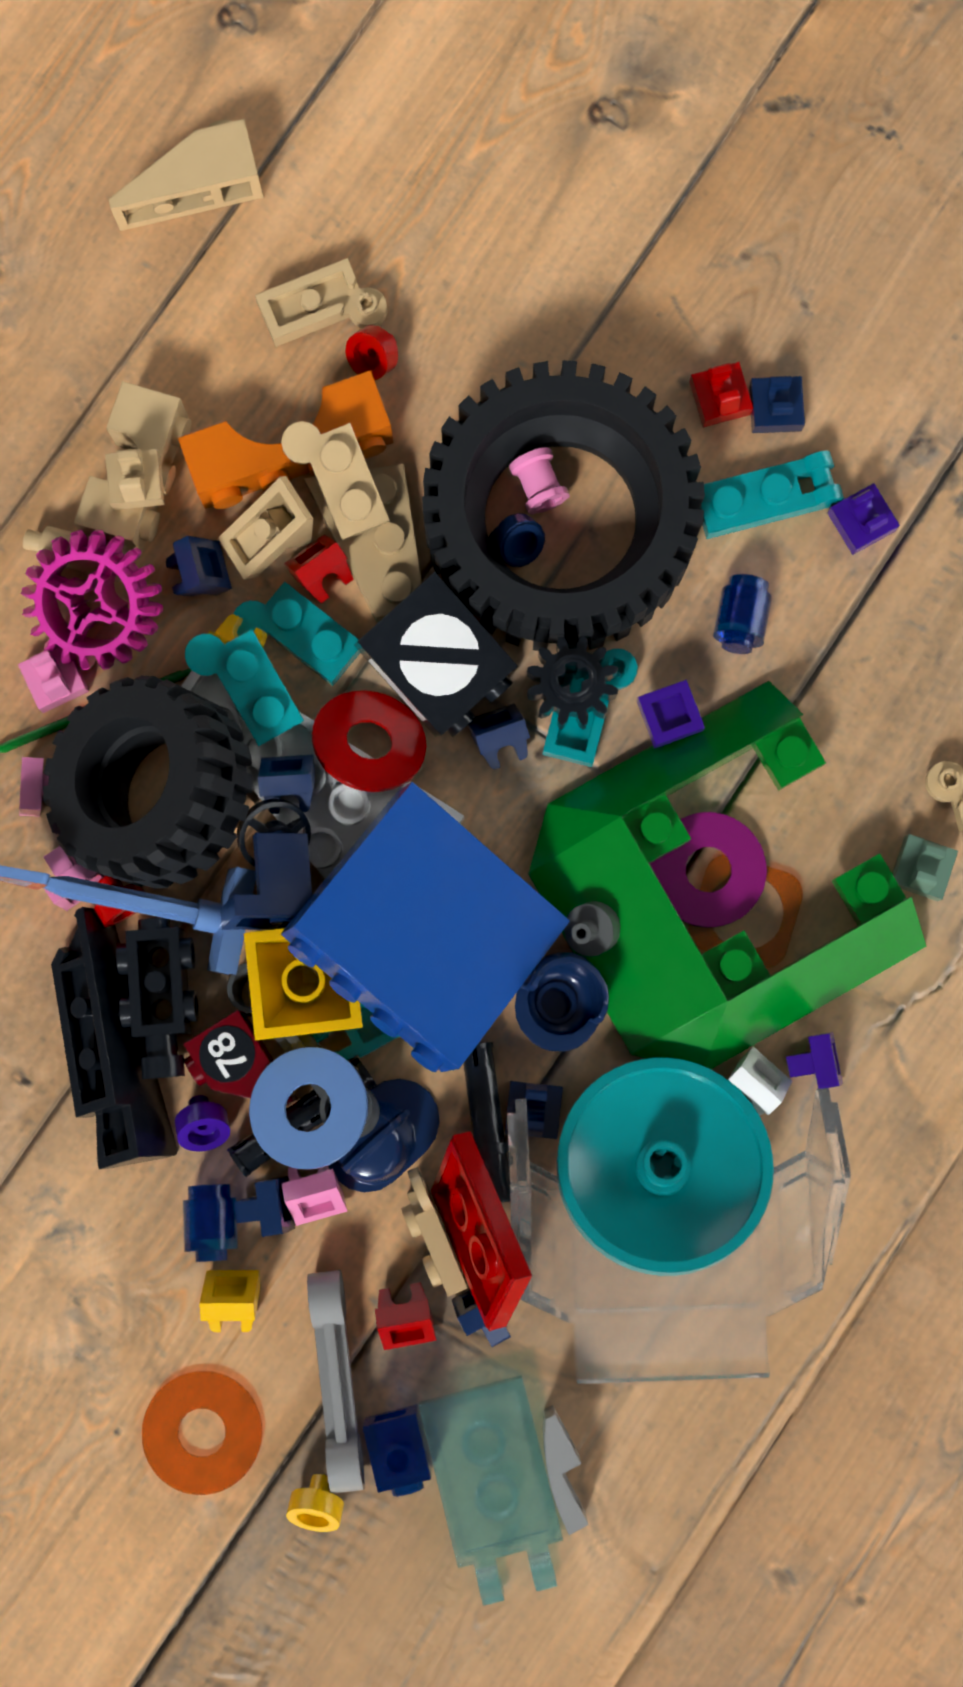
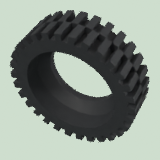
(578, 415)

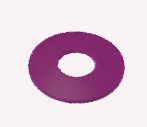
(746, 876)

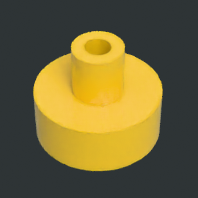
(315, 1506)

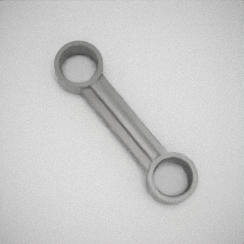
(342, 1441)

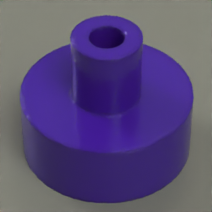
(202, 1125)

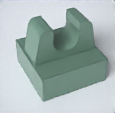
(924, 867)

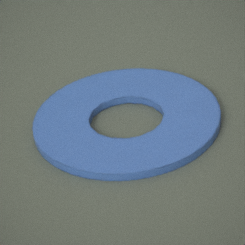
(346, 1116)

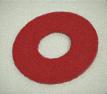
(361, 773)

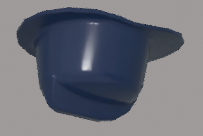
(401, 1136)

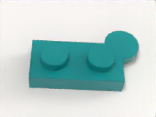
(302, 631)
(248, 681)
(580, 745)

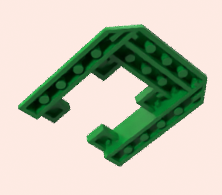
(659, 985)

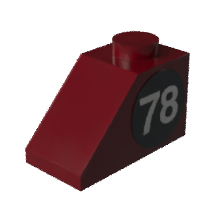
(229, 1057)

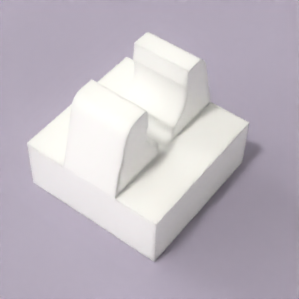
(760, 1081)

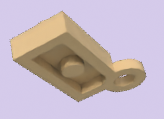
(424, 1219)

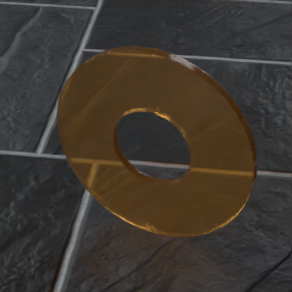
(161, 1432)

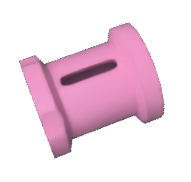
(539, 480)

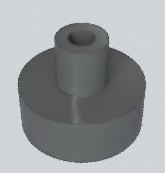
(592, 928)

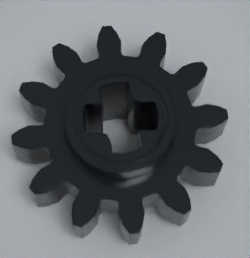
(561, 699)

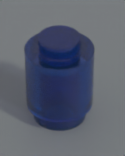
(743, 613)
(209, 1222)

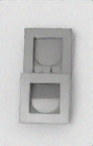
(560, 1458)

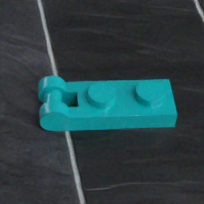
(769, 495)

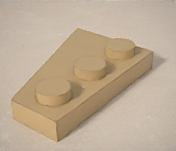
(385, 556)

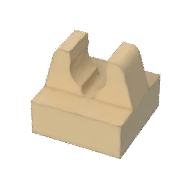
(134, 479)

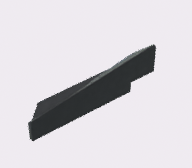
(103, 1054)

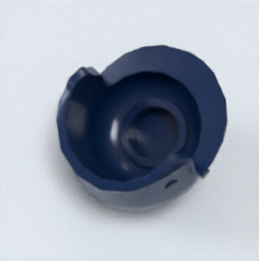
(561, 1002)

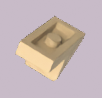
(267, 529)

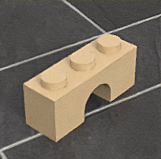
(143, 422)

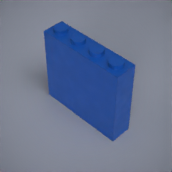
(425, 930)

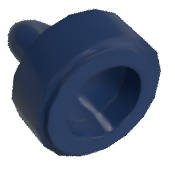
(518, 540)

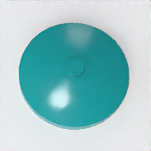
(664, 1166)

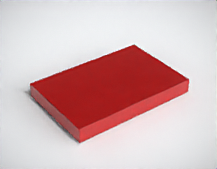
(480, 1232)

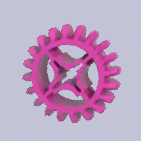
(71, 592)

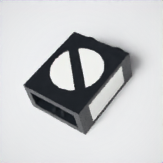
(437, 657)

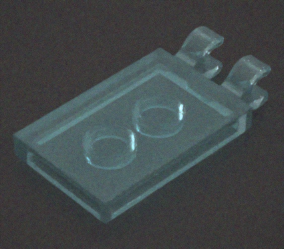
(492, 1481)

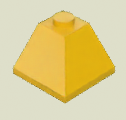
(290, 995)

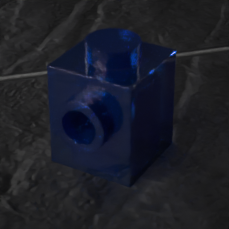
(398, 1450)

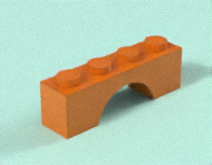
(232, 466)

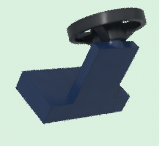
(280, 870)

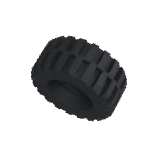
(96, 767)

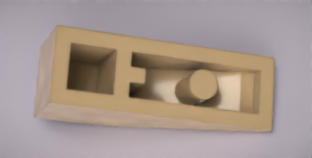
(199, 174)

